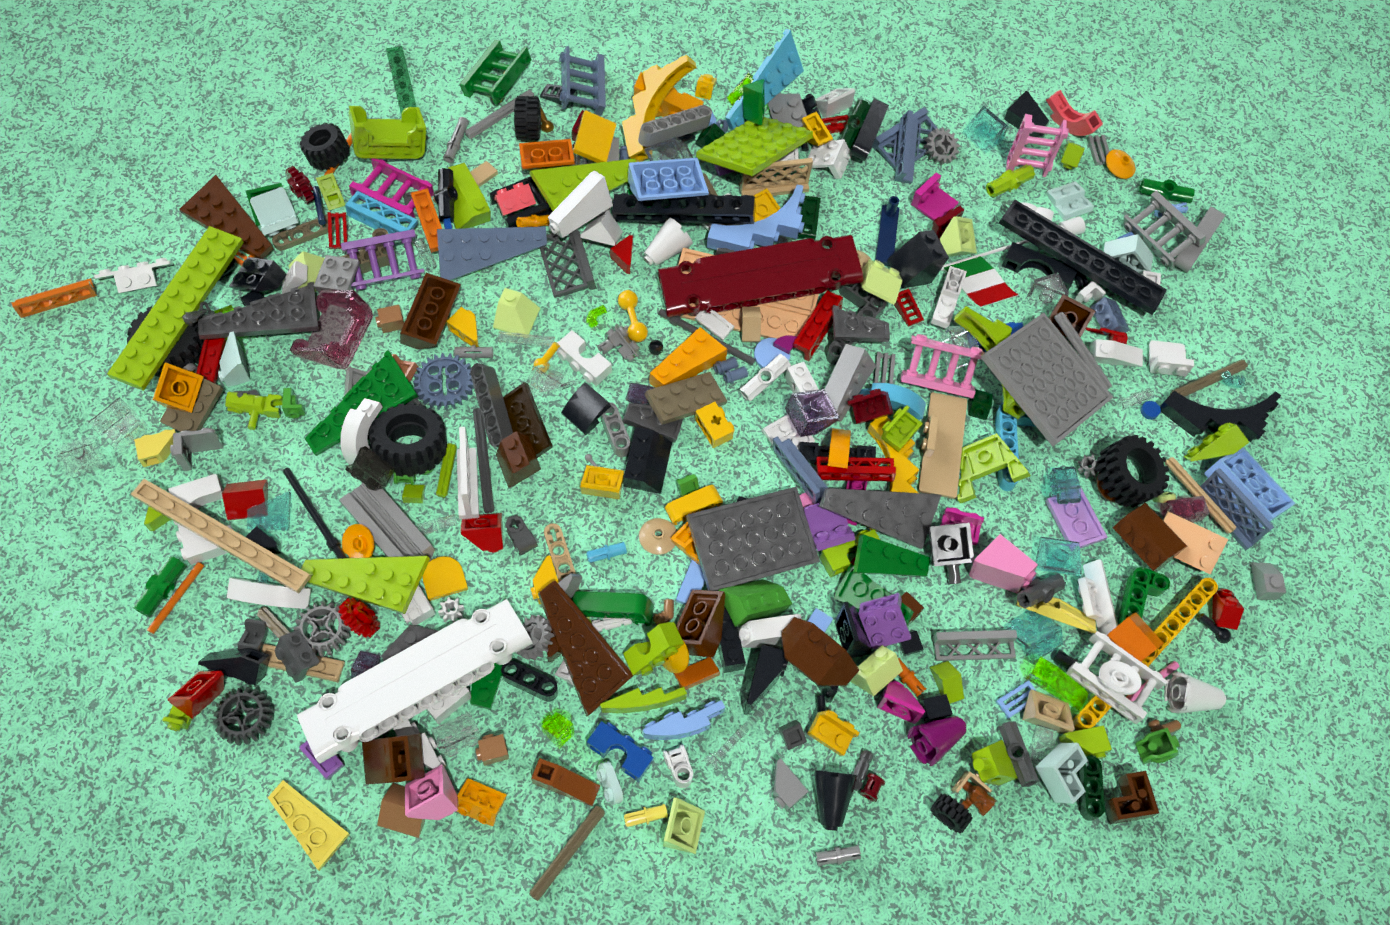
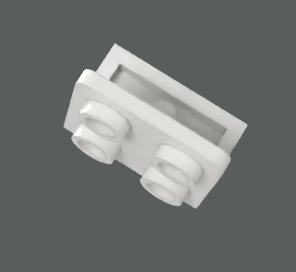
(832, 154)
(1169, 358)

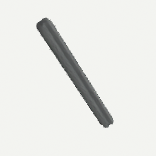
(483, 461)

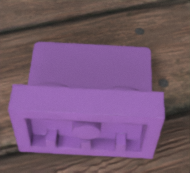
(827, 527)
(884, 621)

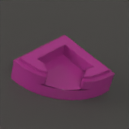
(785, 343)

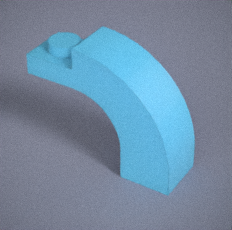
(900, 397)

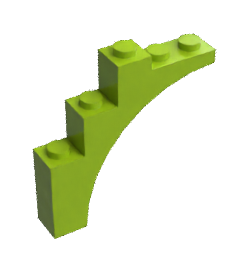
(989, 335)

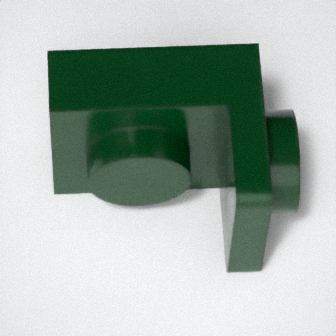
(981, 404)

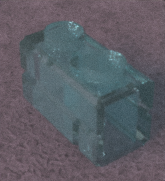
(1065, 485)

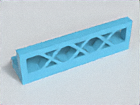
(377, 219)

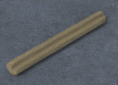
(1211, 378)
(566, 853)

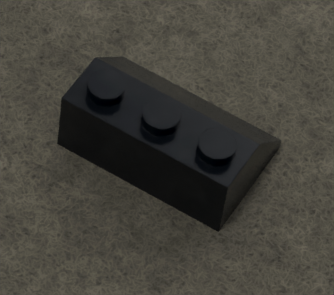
(647, 461)

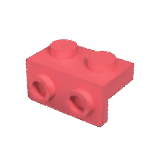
(514, 199)

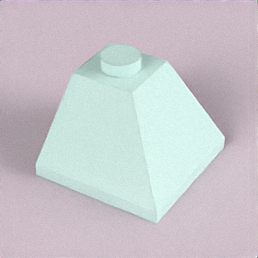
(233, 363)

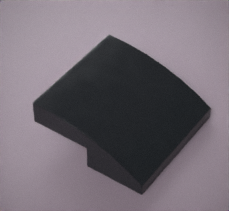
(585, 408)

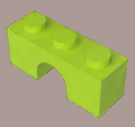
(835, 557)
(647, 655)

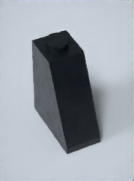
(1026, 105)

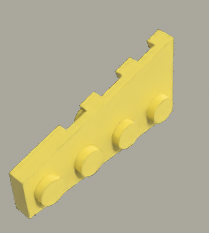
(311, 827)

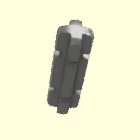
(862, 768)

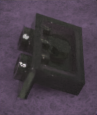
(370, 469)

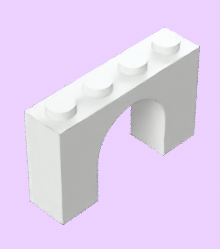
(197, 494)

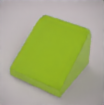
(413, 493)

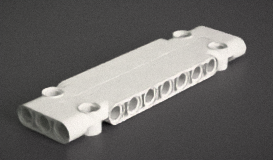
(413, 680)

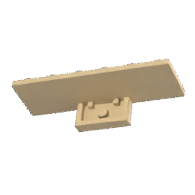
(942, 445)

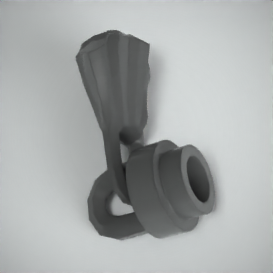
(192, 317)

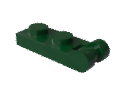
(810, 216)

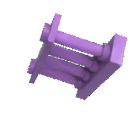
(387, 241)

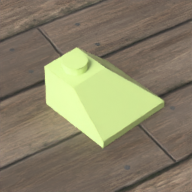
(959, 237)
(515, 312)

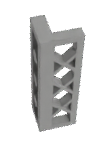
(975, 637)

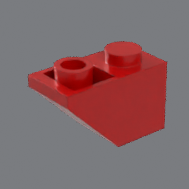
(1226, 609)

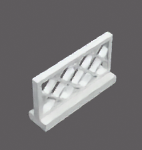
(467, 479)

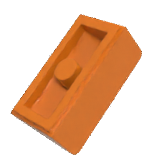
(697, 673)

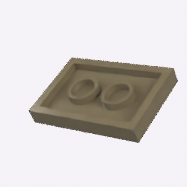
(205, 401)

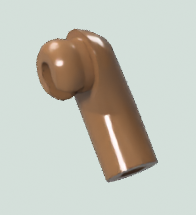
(666, 615)
(1172, 726)

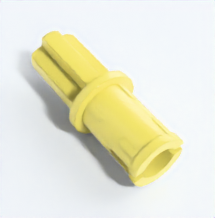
(645, 815)

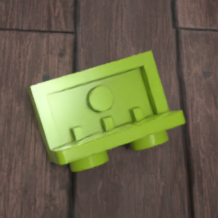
(900, 429)

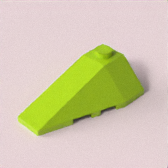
(470, 206)

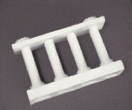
(1093, 683)

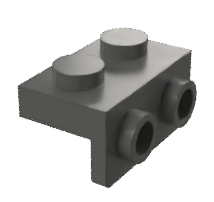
(295, 655)

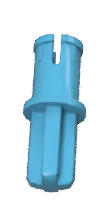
(606, 552)

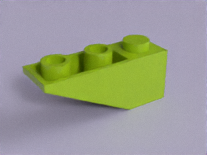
(1224, 442)

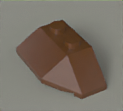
(817, 654)

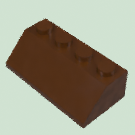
(429, 312)

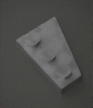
(644, 417)

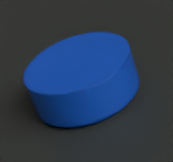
(1150, 410)

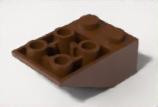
(393, 759)

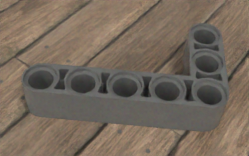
(868, 308)

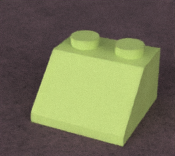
(881, 281)
(877, 671)

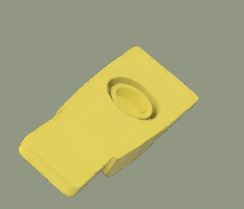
(1064, 613)

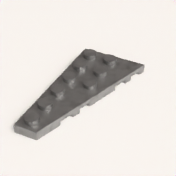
(270, 315)

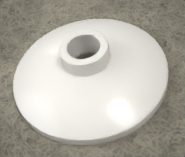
(1120, 677)

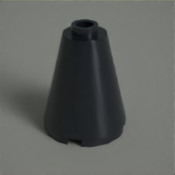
(833, 797)

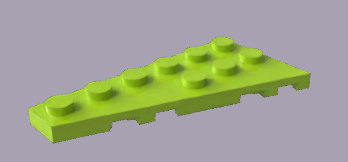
(560, 182)

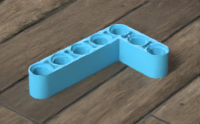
(1010, 439)

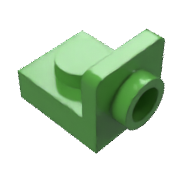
(290, 406)

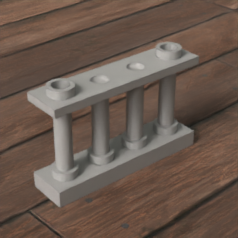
(1169, 213)

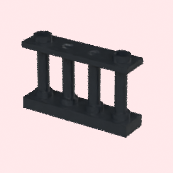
(540, 210)

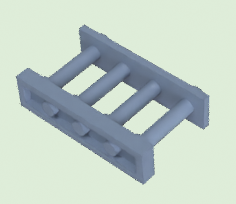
(597, 78)

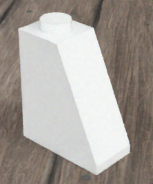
(764, 631)

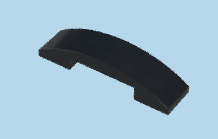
(812, 450)

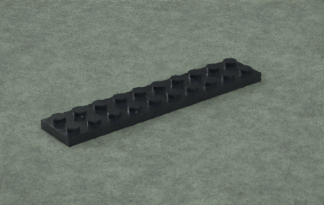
(1083, 257)

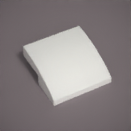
(784, 430)

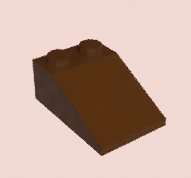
(702, 622)

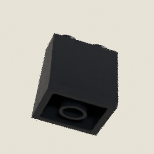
(919, 259)

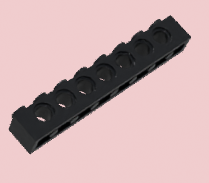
(691, 214)

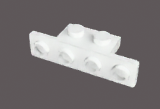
(134, 278)
(1097, 597)

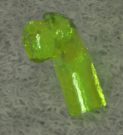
(594, 314)

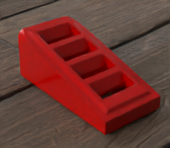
(899, 305)

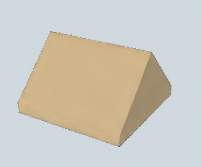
(1048, 712)

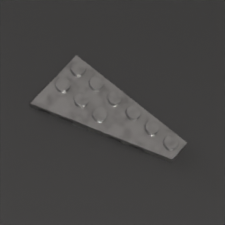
(891, 513)

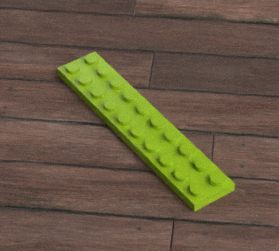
(165, 321)

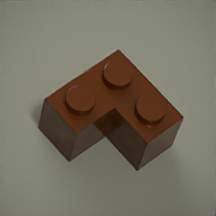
(1137, 799)

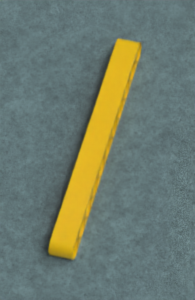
(1166, 635)

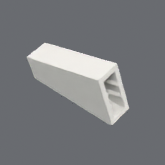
(581, 205)

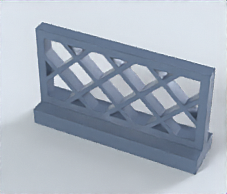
(892, 134)
(1245, 533)

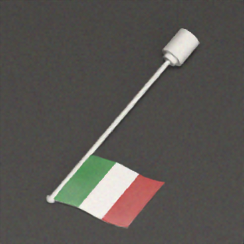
(983, 282)

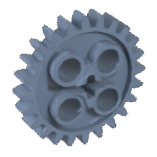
(425, 382)

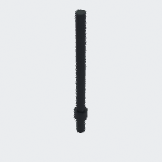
(332, 542)

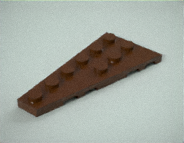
(219, 209)

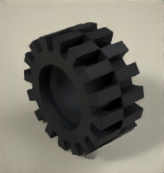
(951, 813)

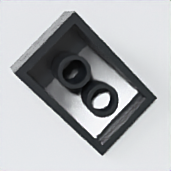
(851, 631)
(769, 667)

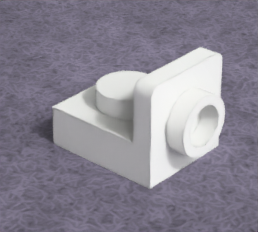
(1090, 291)

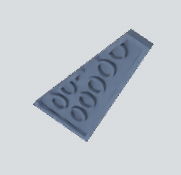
(478, 248)

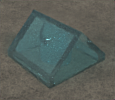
(986, 129)
(1059, 556)

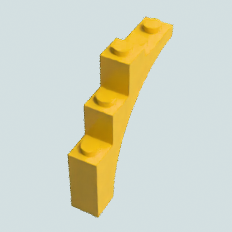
(647, 102)
(905, 469)

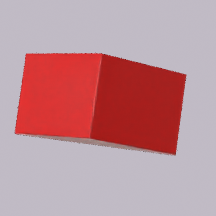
(622, 253)

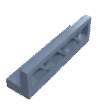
(906, 148)
(800, 469)

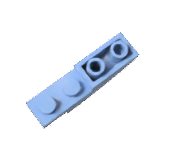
(676, 726)

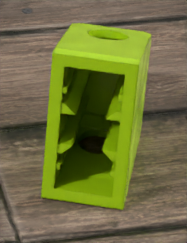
(994, 764)

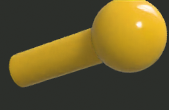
(547, 356)

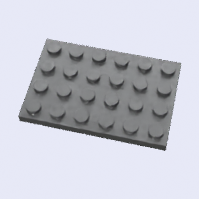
(752, 539)

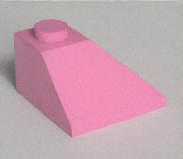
(431, 796)

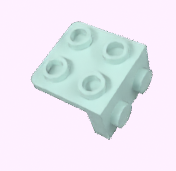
(274, 211)

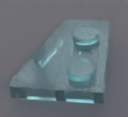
(271, 514)

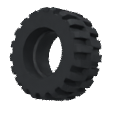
(185, 351)
(406, 421)

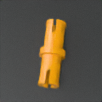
(533, 221)

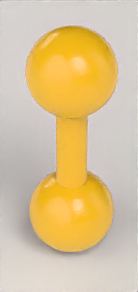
(637, 330)

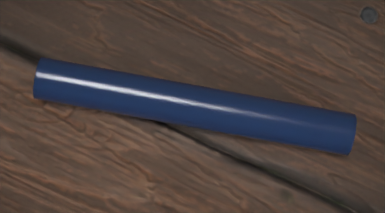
(319, 206)

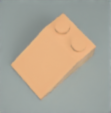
(1202, 544)

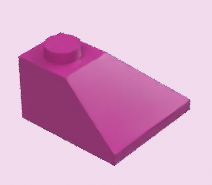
(900, 702)

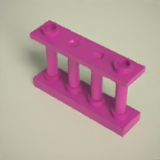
(393, 173)

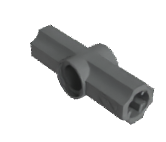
(1041, 590)
(1023, 765)

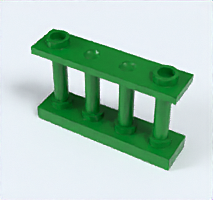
(485, 64)

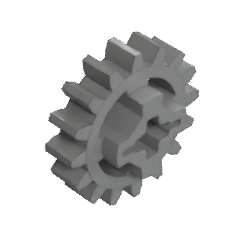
(941, 146)
(539, 632)

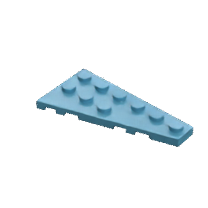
(776, 70)

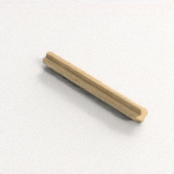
(1196, 490)

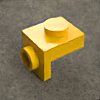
(705, 86)

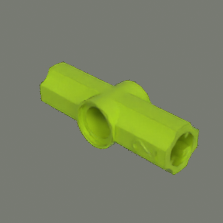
(1010, 180)

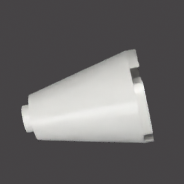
(667, 243)
(1192, 695)

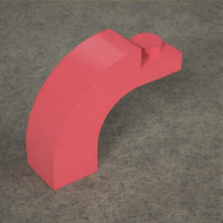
(1078, 123)

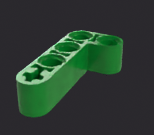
(1141, 590)
(615, 605)

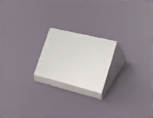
(835, 101)
(603, 230)

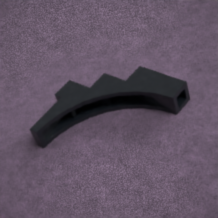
(1197, 418)

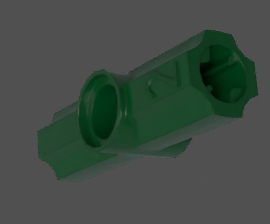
(857, 116)

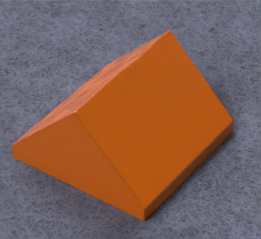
(1135, 637)

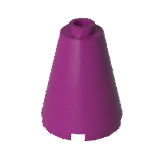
(936, 738)

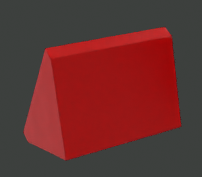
(242, 496)
(198, 692)

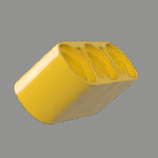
(694, 502)

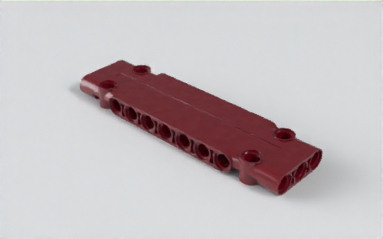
(760, 275)

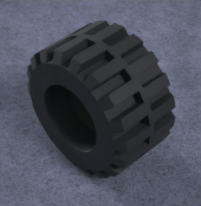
(527, 118)
(324, 146)

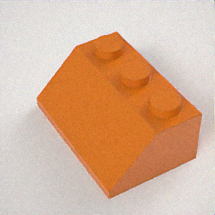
(546, 154)

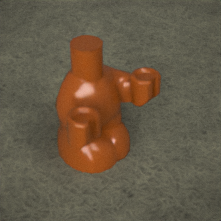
(978, 797)

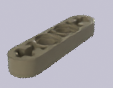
(305, 229)

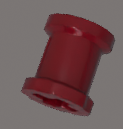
(872, 794)

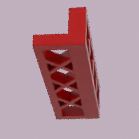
(817, 325)
(858, 472)

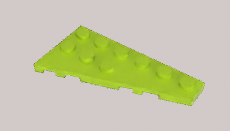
(378, 580)

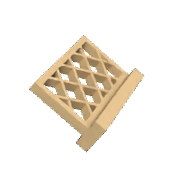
(782, 183)

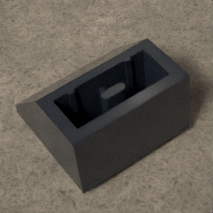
(258, 275)

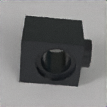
(936, 708)

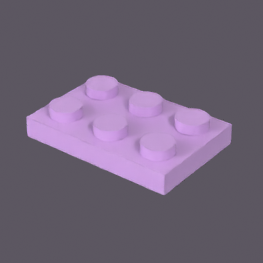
(1077, 521)

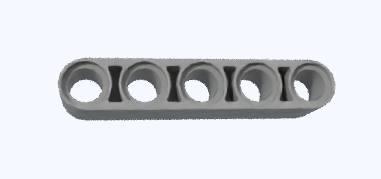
(675, 125)
(1208, 226)

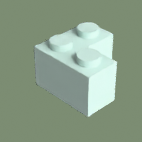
(1131, 252)
(1059, 772)

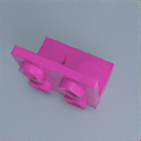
(933, 200)

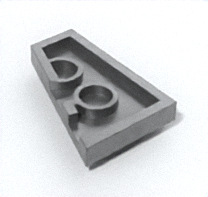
(853, 327)

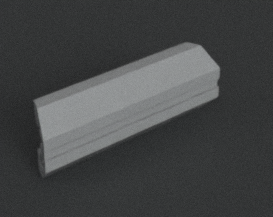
(387, 522)

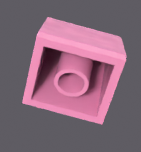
(1004, 566)

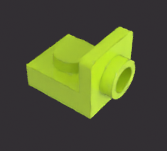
(177, 720)

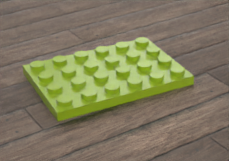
(754, 146)

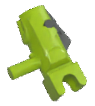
(254, 404)

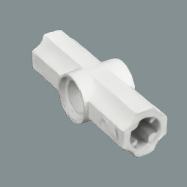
(757, 385)

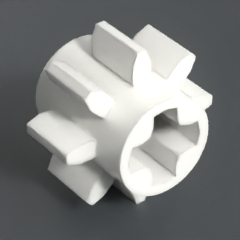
(452, 615)

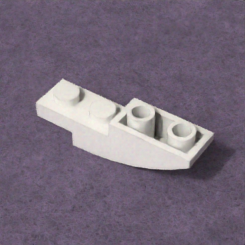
(948, 297)
(428, 745)

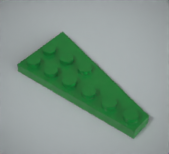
(382, 384)

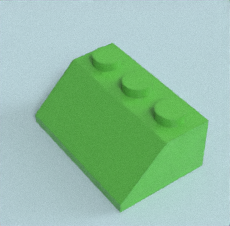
(755, 601)

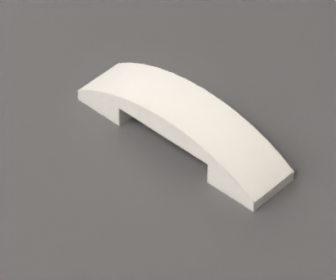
(267, 594)

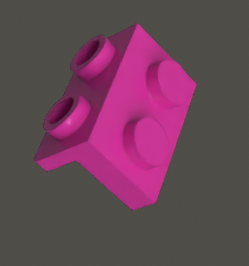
(955, 516)

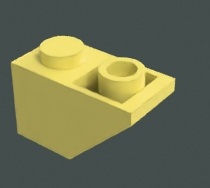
(154, 448)

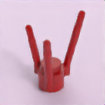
(1113, 336)

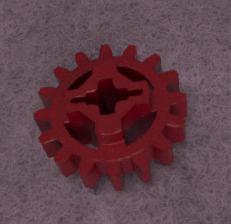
(299, 184)

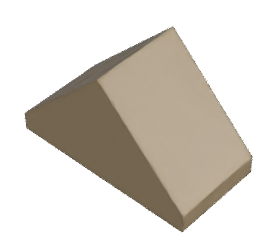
(751, 324)

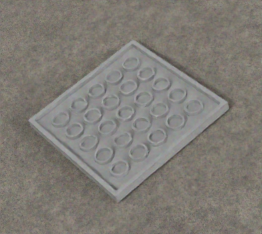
(1047, 378)

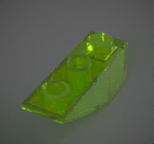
(1057, 683)

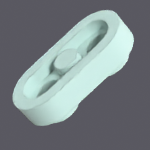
(612, 789)

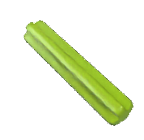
(446, 471)

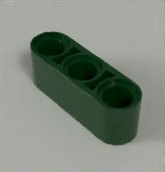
(1095, 799)

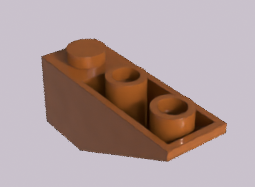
(564, 782)

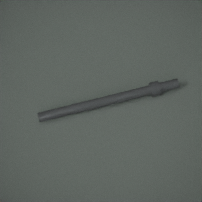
(687, 326)

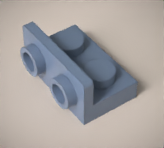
(1109, 315)

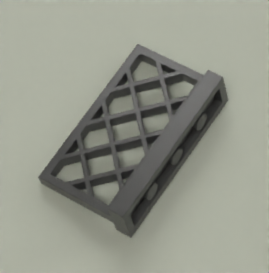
(582, 262)

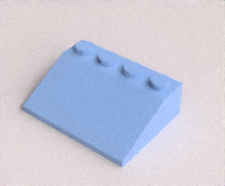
(666, 179)
(1254, 484)

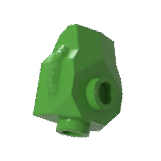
(1158, 747)

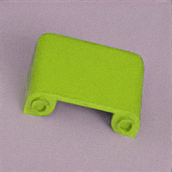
(388, 137)

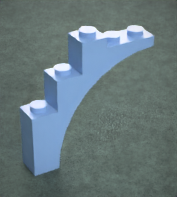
(765, 232)

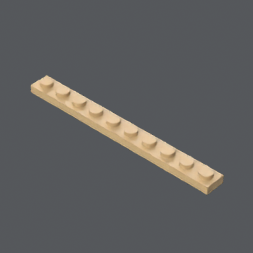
(221, 536)

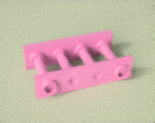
(1023, 138)
(946, 384)

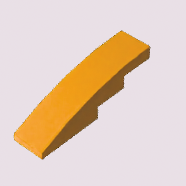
(839, 448)

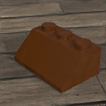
(1149, 537)

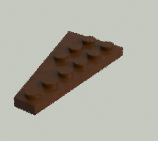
(588, 657)

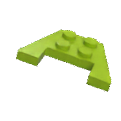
(986, 458)

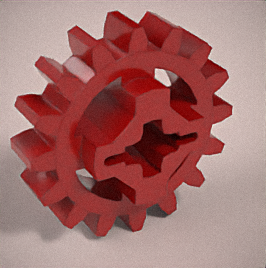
(359, 617)

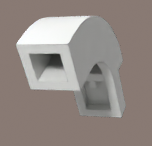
(356, 428)

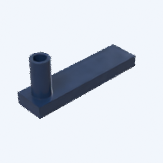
(887, 230)

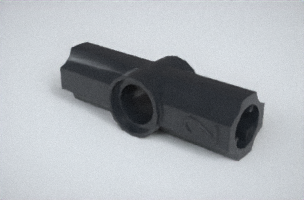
(445, 194)

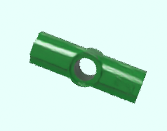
(1167, 189)
(159, 586)

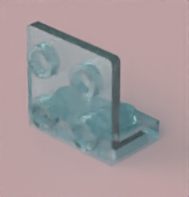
(1037, 634)

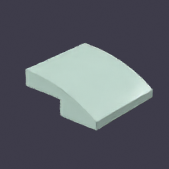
(1069, 200)

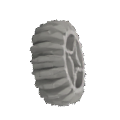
(331, 614)

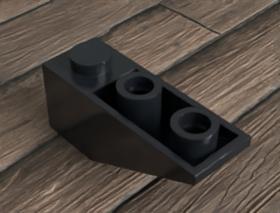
(243, 664)

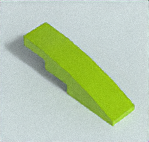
(636, 702)

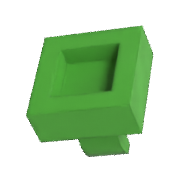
(688, 485)

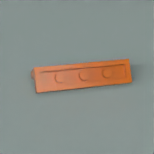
(427, 216)
(54, 298)

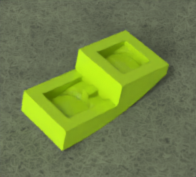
(330, 191)

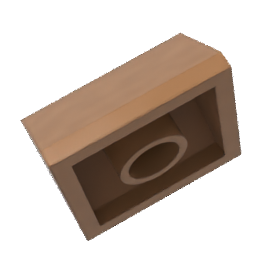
(393, 815)

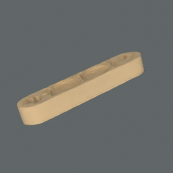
(564, 558)

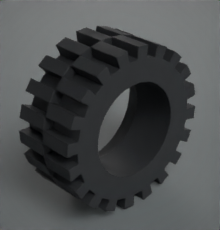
(1119, 480)

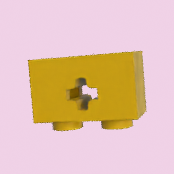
(708, 420)

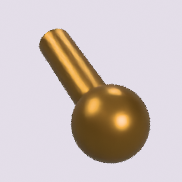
(546, 125)

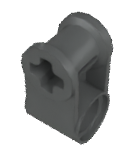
(521, 537)

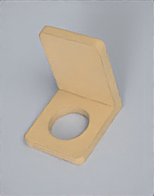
(975, 778)

